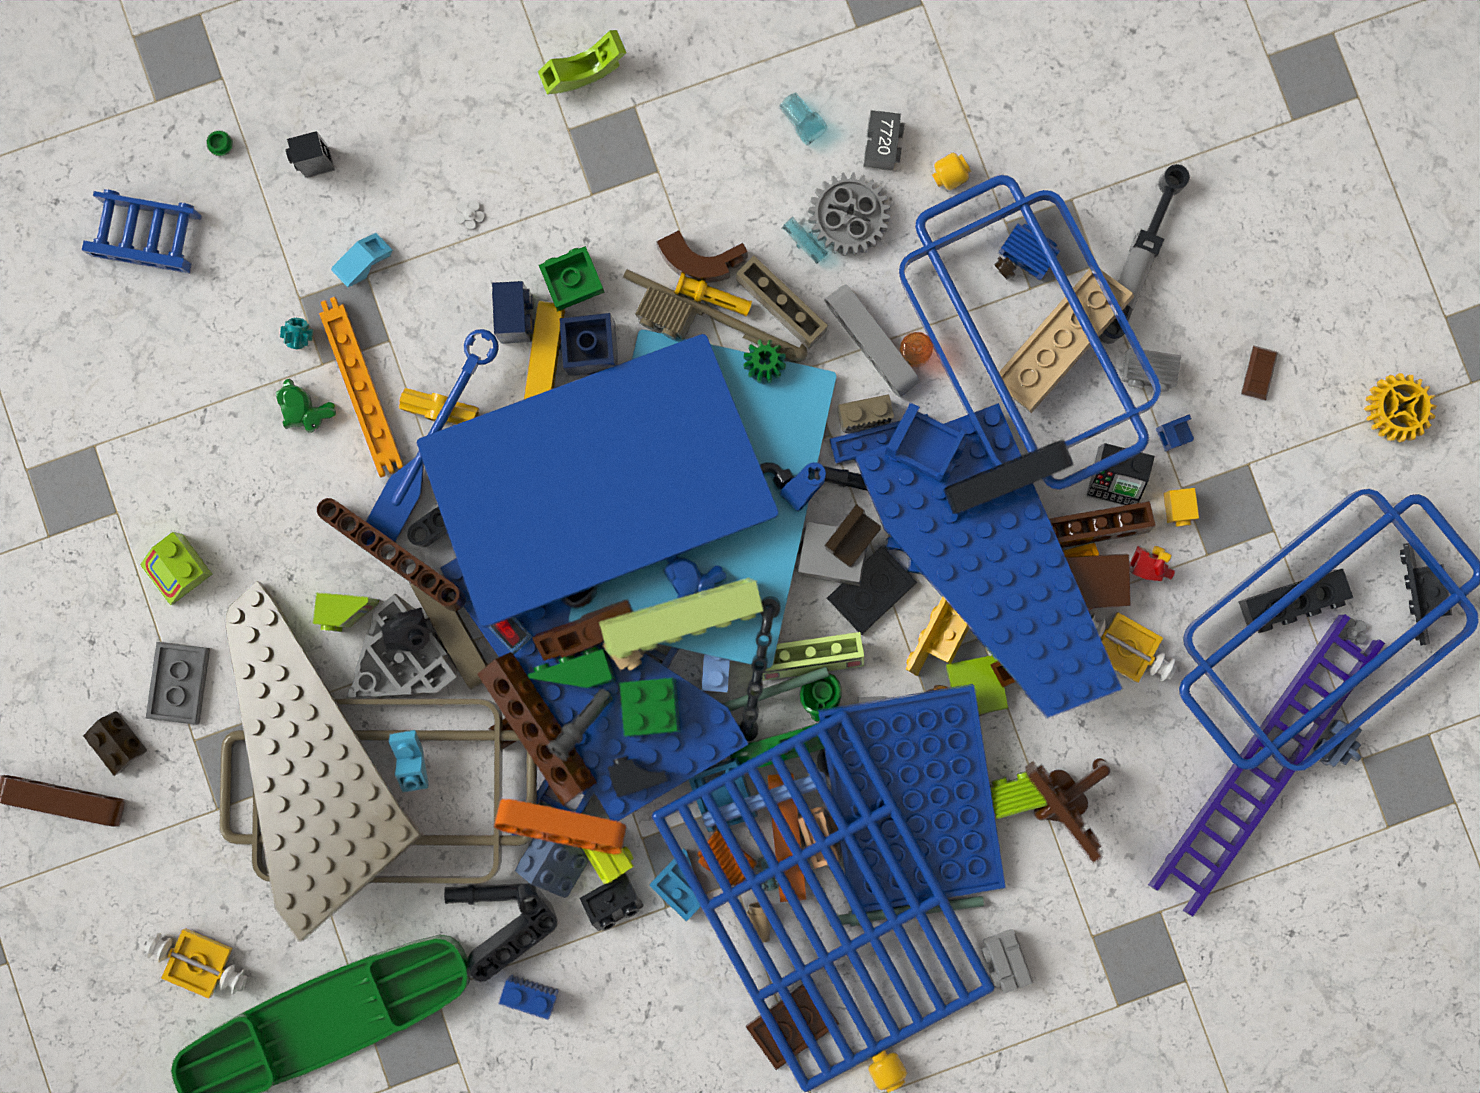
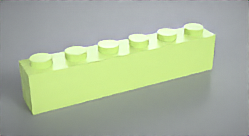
(680, 617)

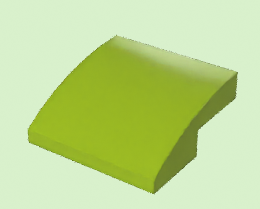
(978, 671)

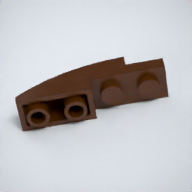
(579, 633)

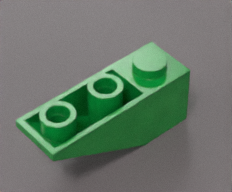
(585, 671)

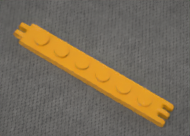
(360, 387)

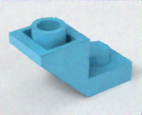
(359, 258)
(410, 761)

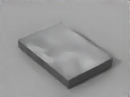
(177, 683)

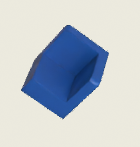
(1175, 433)

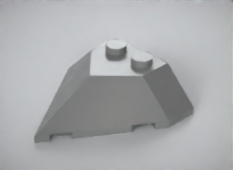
(399, 671)

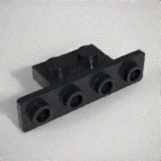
(1425, 589)

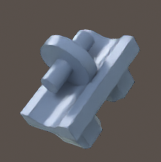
(1344, 750)

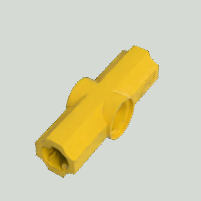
(431, 405)

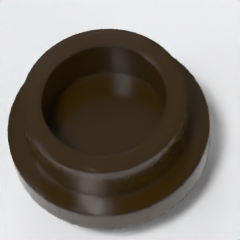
(1005, 267)

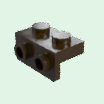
(114, 742)

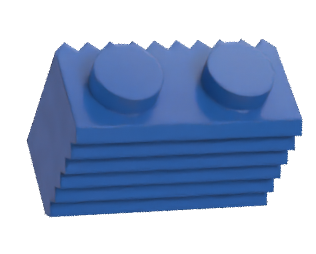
(1025, 252)
(528, 997)

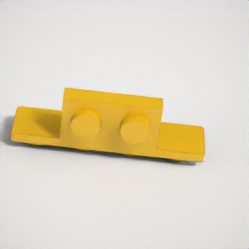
(940, 638)

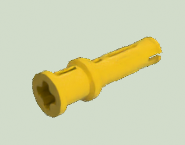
(700, 291)

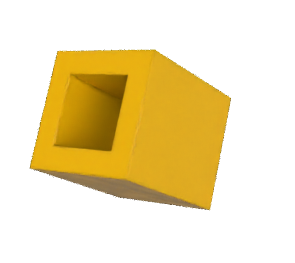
(1181, 506)

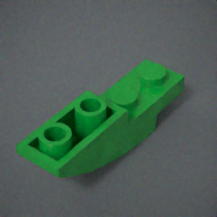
(760, 746)

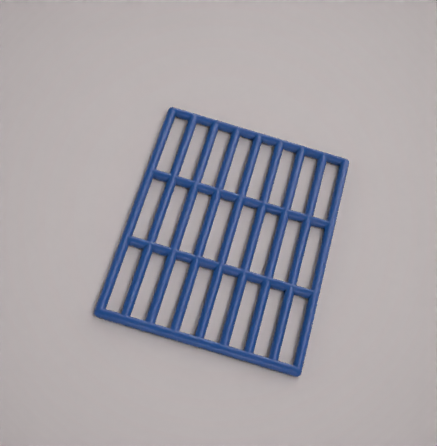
(799, 856)

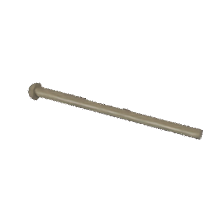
(751, 333)

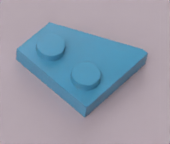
(675, 890)

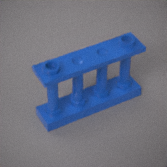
(150, 255)

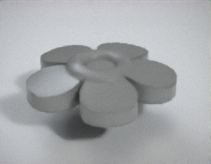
(1354, 631)

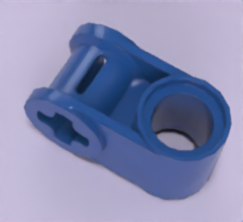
(801, 489)

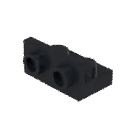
(611, 903)

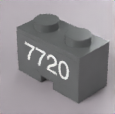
(882, 149)

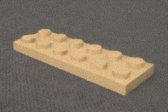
(1060, 342)

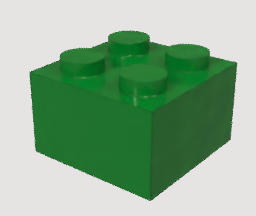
(650, 707)

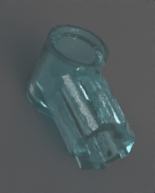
(806, 123)

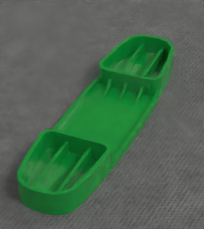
(325, 1018)

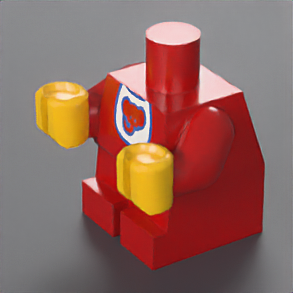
(1151, 565)

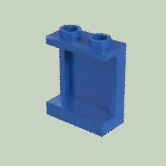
(925, 444)

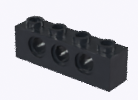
(1333, 584)

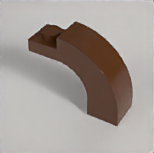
(711, 269)

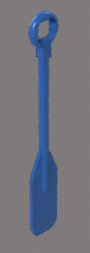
(405, 485)

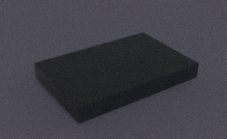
(881, 587)

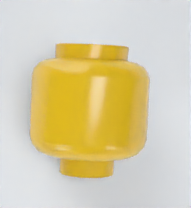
(951, 171)
(887, 1071)

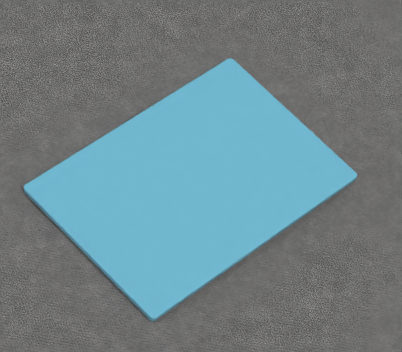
(785, 428)

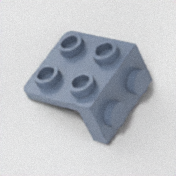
(552, 866)

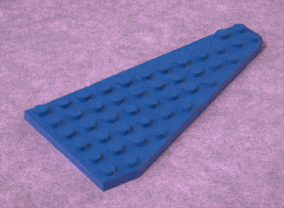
(706, 725)

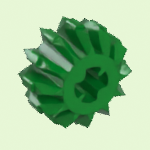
(764, 351)

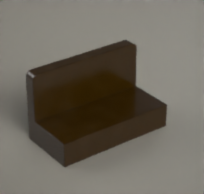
(852, 536)

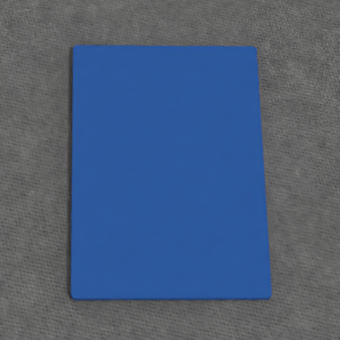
(595, 480)

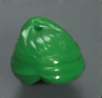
(823, 691)

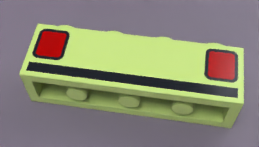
(812, 654)

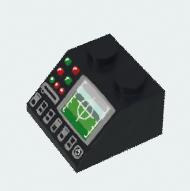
(1122, 482)

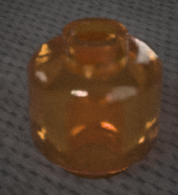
(916, 340)

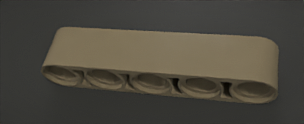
(454, 636)

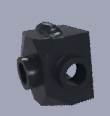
(407, 631)

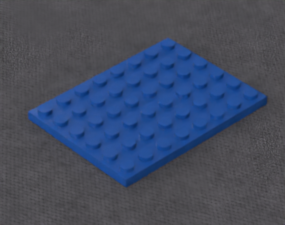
(939, 778)

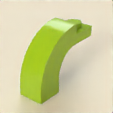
(574, 72)

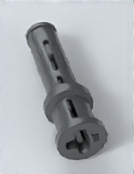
(573, 732)

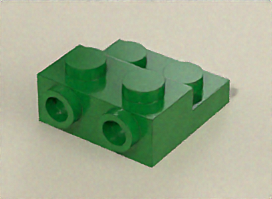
(571, 278)

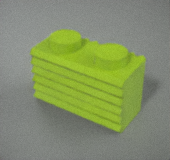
(1015, 796)

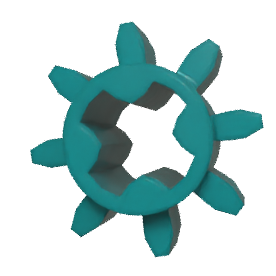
(296, 333)

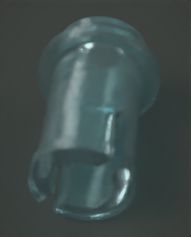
(771, 884)

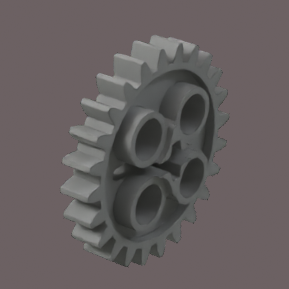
(857, 193)

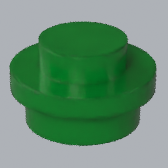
(219, 143)

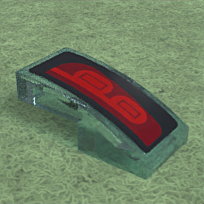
(511, 634)

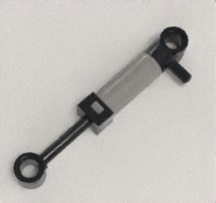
(1146, 247)

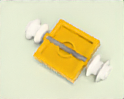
(1132, 648)
(196, 963)

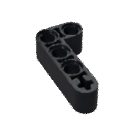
(486, 959)

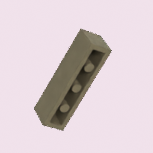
(781, 302)

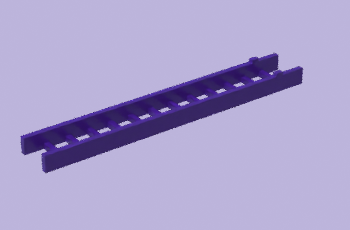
(1276, 785)

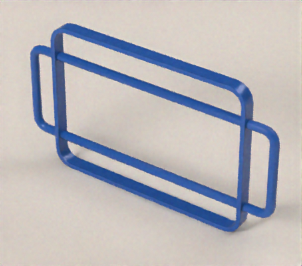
(1023, 204)
(1458, 595)

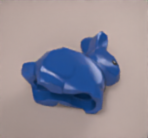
(687, 577)

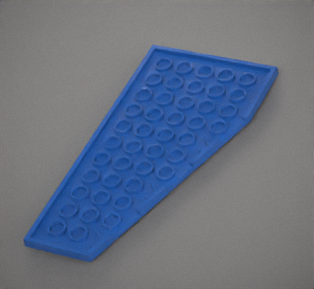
(997, 568)

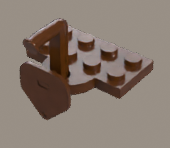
(1068, 802)

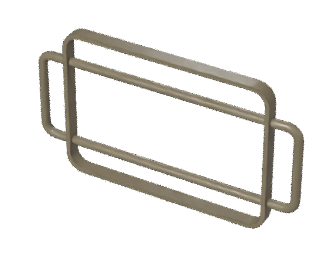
(496, 840)

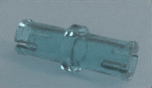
(804, 240)

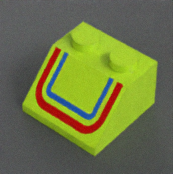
(175, 567)
(341, 611)

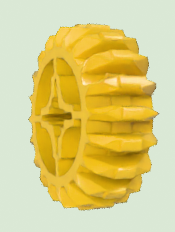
(1385, 393)

